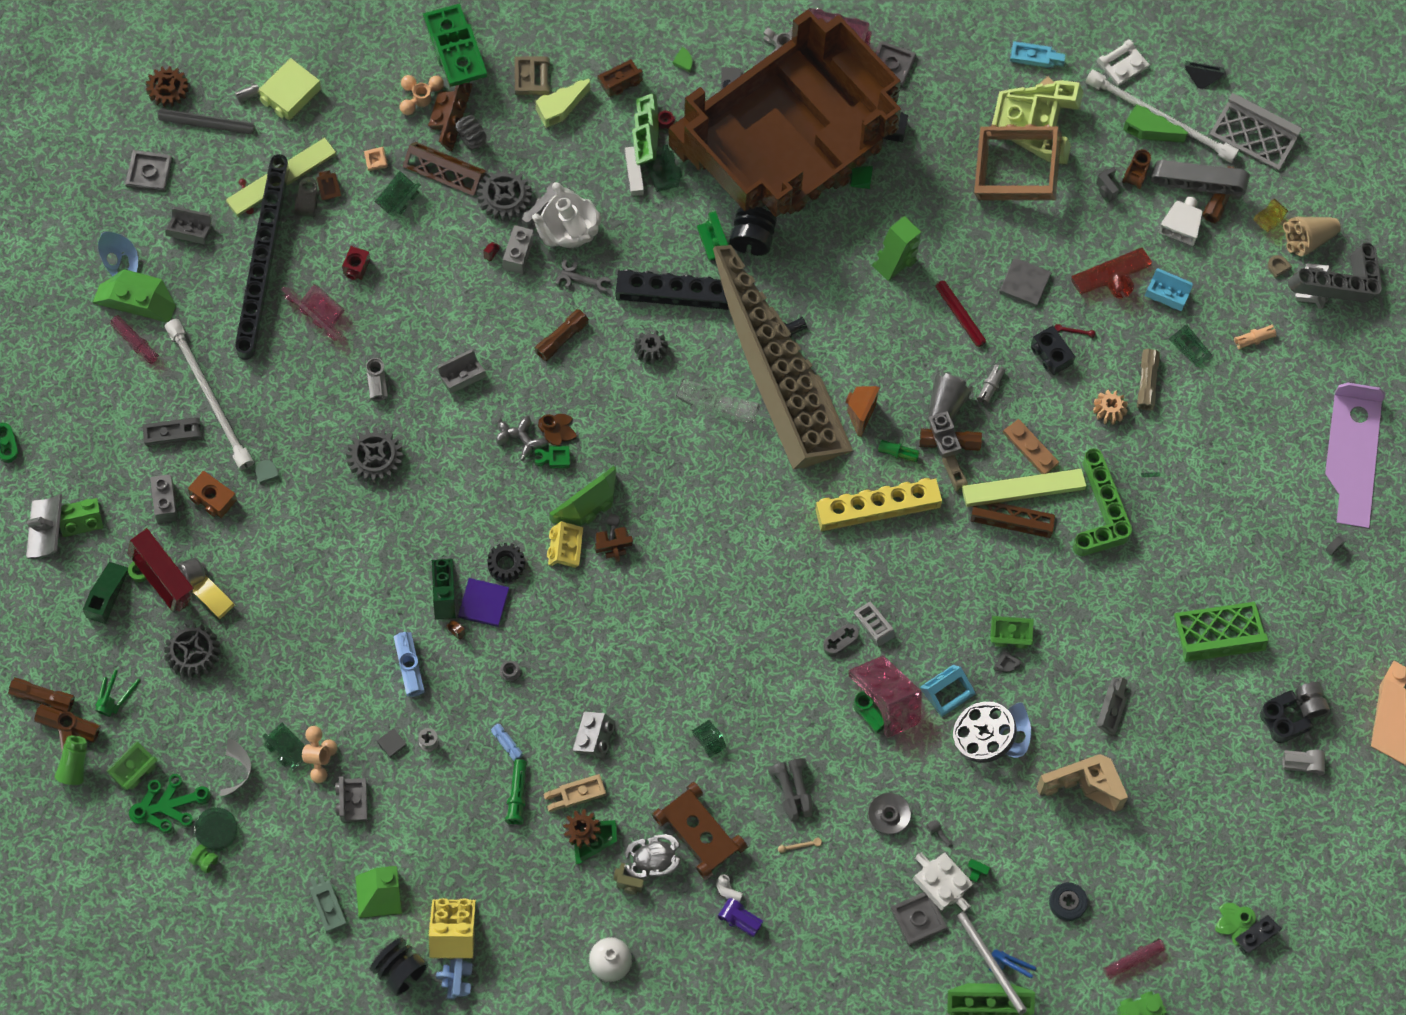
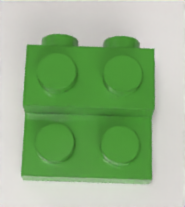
(1148, 1005)

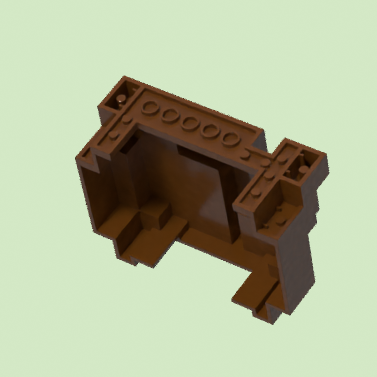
(793, 119)

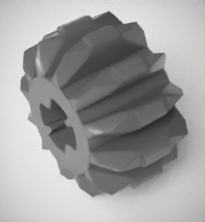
(471, 132)
(656, 352)

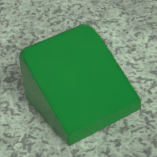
(861, 177)

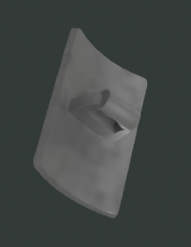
(44, 527)

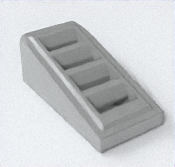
(883, 633)

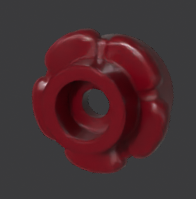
(668, 116)

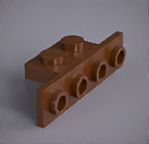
(448, 111)

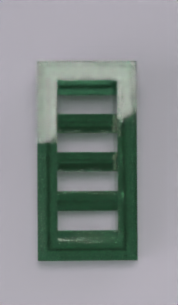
(1180, 344)

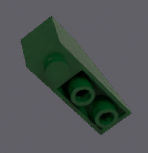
(443, 589)
(105, 592)

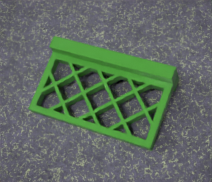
(1226, 646)

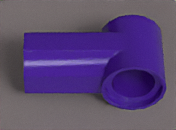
(737, 916)

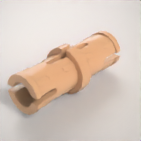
(1255, 336)

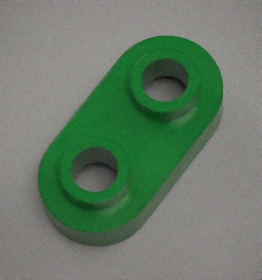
(7, 443)

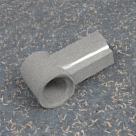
(377, 380)
(1309, 762)

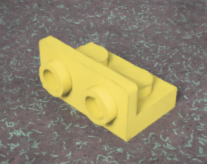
(565, 544)

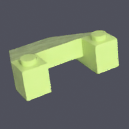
(1038, 107)

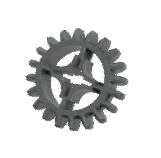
(206, 657)

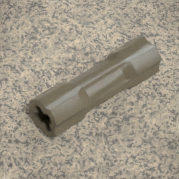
(1149, 367)

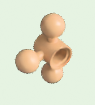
(408, 83)
(318, 754)

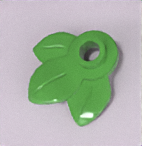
(1231, 920)

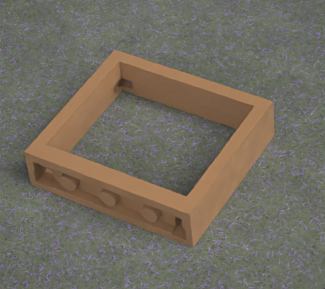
(1012, 132)

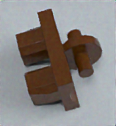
(622, 540)

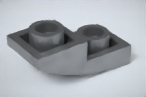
(944, 434)

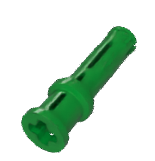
(516, 801)

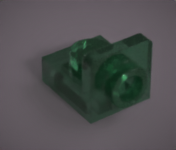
(709, 738)

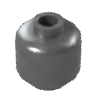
(193, 570)

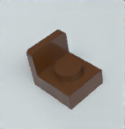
(328, 185)

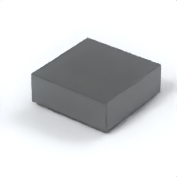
(391, 743)

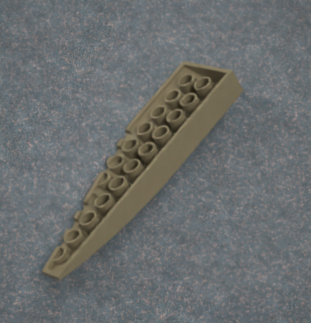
(784, 378)

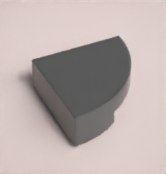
(1007, 663)

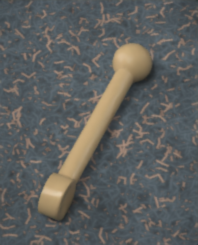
(782, 849)

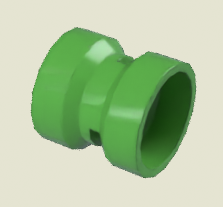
(203, 858)

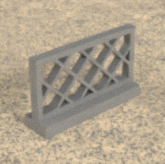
(1266, 120)

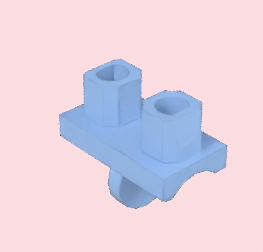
(452, 978)

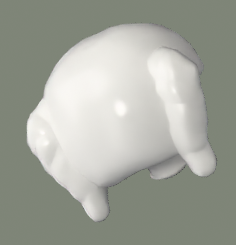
(567, 219)

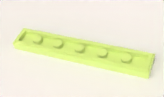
(298, 166)
(1023, 487)

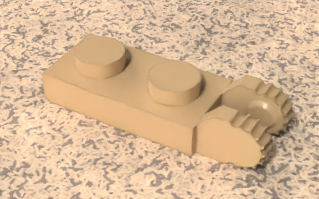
(576, 792)

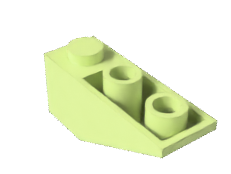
(558, 106)

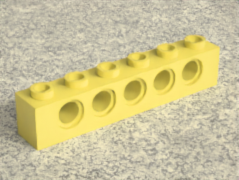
(830, 520)

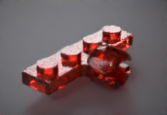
(1113, 274)

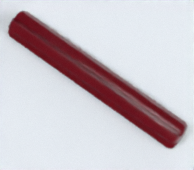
(960, 313)

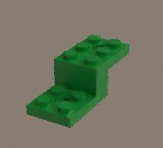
(455, 45)

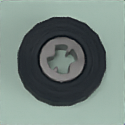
(1059, 907)

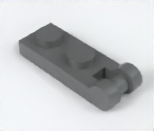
(171, 431)

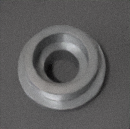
(506, 665)

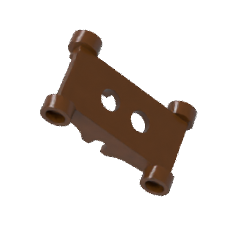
(708, 854)

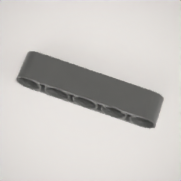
(1200, 177)

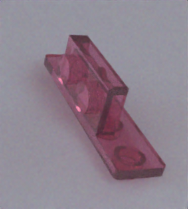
(320, 307)

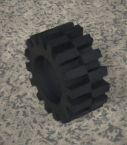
(509, 551)

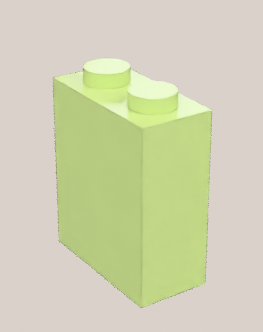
(289, 89)

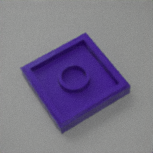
(483, 602)

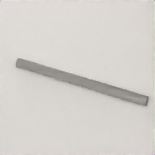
(992, 963)

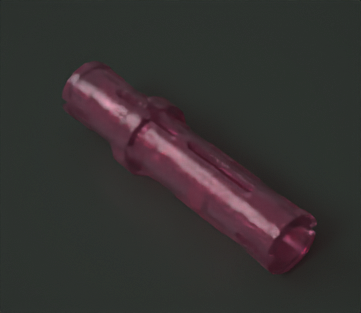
(139, 345)
(1134, 958)

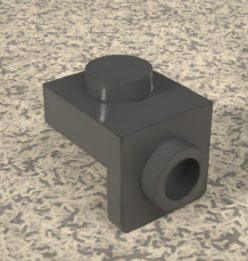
(1105, 184)

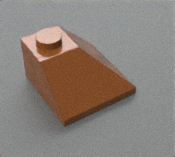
(861, 406)

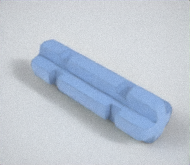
(506, 742)

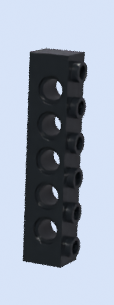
(666, 294)

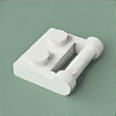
(1125, 68)

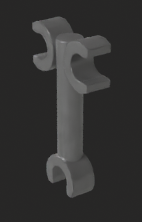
(568, 274)

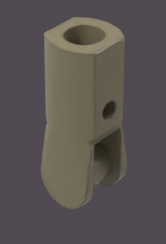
(953, 470)

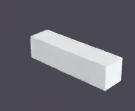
(634, 172)

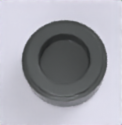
(1335, 545)

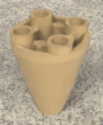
(1309, 233)

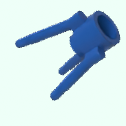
(1004, 959)

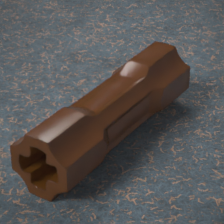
(1216, 206)
(562, 334)
(967, 440)
(27, 691)

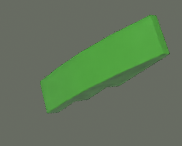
(646, 131)

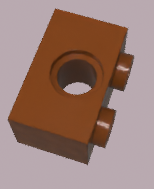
(206, 485)

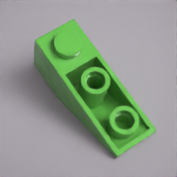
(1149, 126)

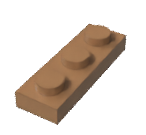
(1030, 447)

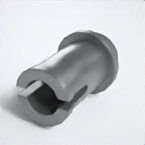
(247, 93)

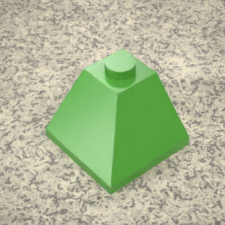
(378, 892)

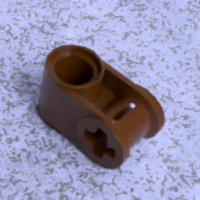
(1137, 171)

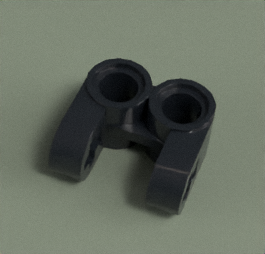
(1278, 705)

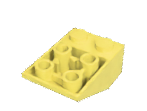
(452, 928)

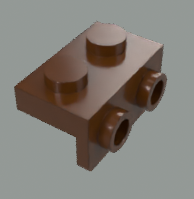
(620, 78)

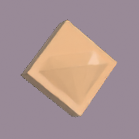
(376, 159)

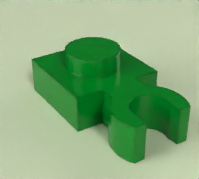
(556, 457)

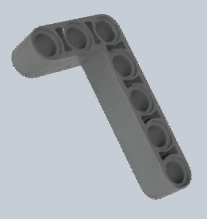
(1359, 287)

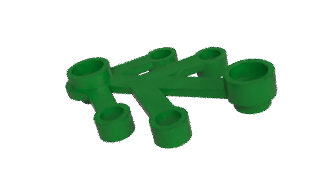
(166, 805)

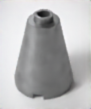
(948, 395)

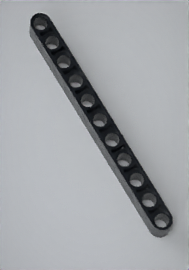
(262, 265)

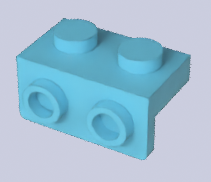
(1169, 289)

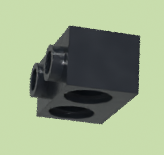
(1057, 348)

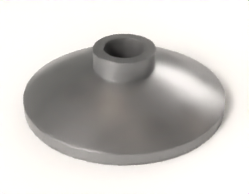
(889, 803)

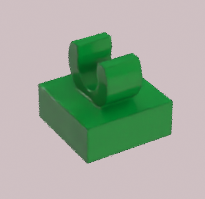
(978, 868)

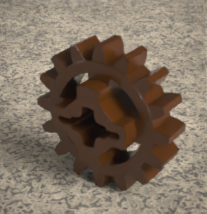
(166, 88)

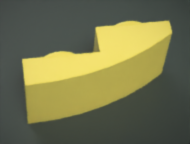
(213, 597)

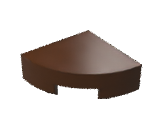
(457, 630)

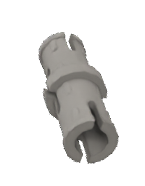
(991, 384)

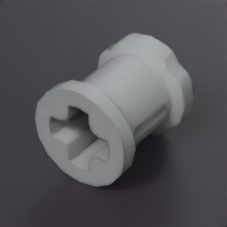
(423, 735)

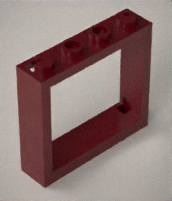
(160, 570)

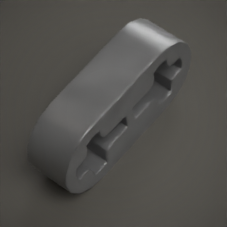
(843, 643)

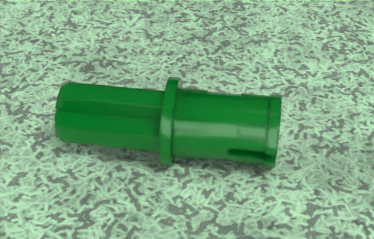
(898, 451)

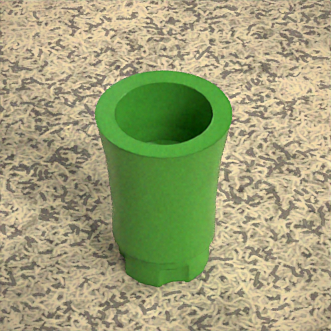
(72, 761)

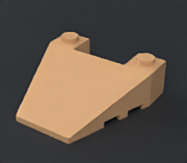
(1390, 718)

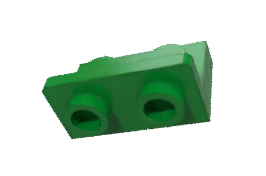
(711, 234)

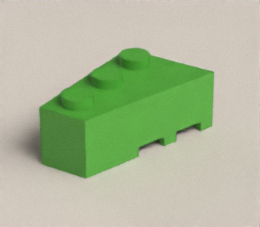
(899, 250)

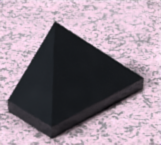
(1203, 74)

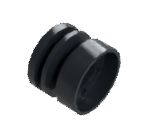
(754, 229)
(398, 965)

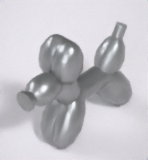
(529, 445)

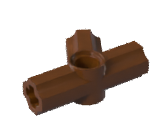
(54, 719)

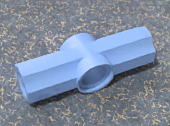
(411, 675)

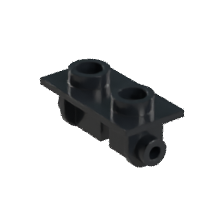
(1257, 934)

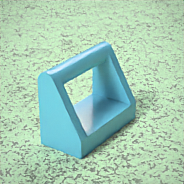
(942, 680)

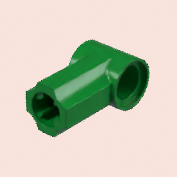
(870, 713)

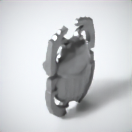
(653, 856)

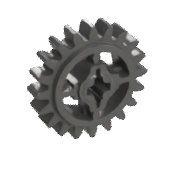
(503, 187)
(380, 442)

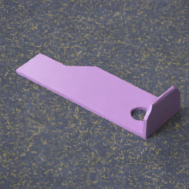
(1354, 451)

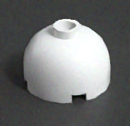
(610, 959)

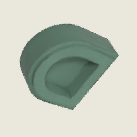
(266, 471)

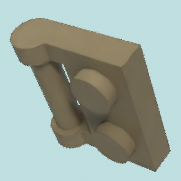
(525, 75)

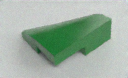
(605, 839)

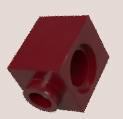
(356, 255)

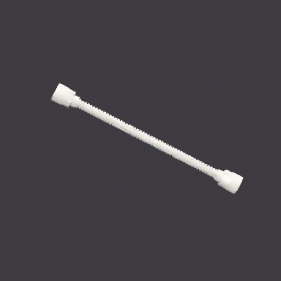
(1099, 81)
(177, 333)

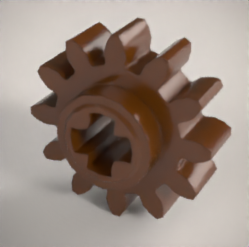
(590, 826)

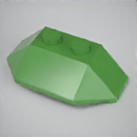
(136, 295)
(588, 501)
(987, 1000)

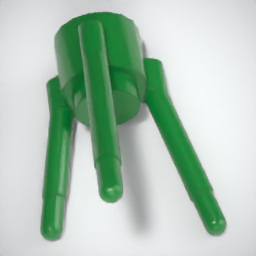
(105, 704)

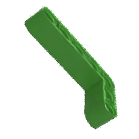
(1106, 506)

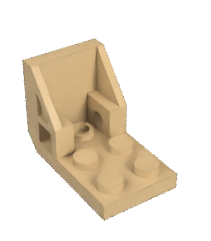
(1096, 777)

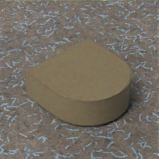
(1278, 265)

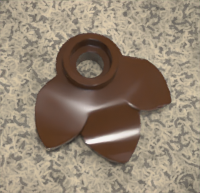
(558, 428)

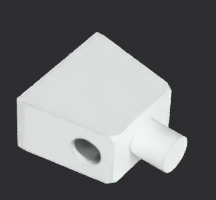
(1182, 221)

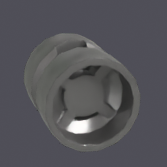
(1311, 698)

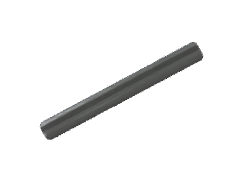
(206, 121)

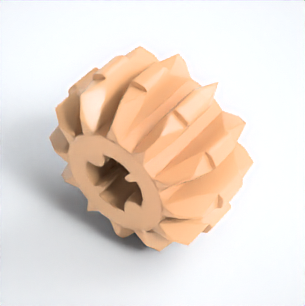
(1109, 412)

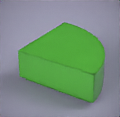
(683, 60)

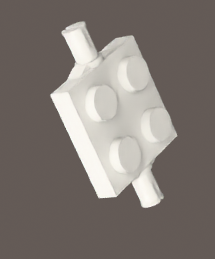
(942, 881)

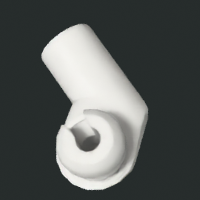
(725, 890)

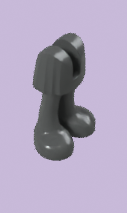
(791, 801)

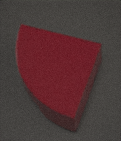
(491, 250)

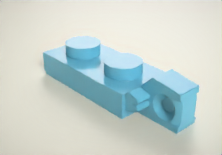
(1036, 55)

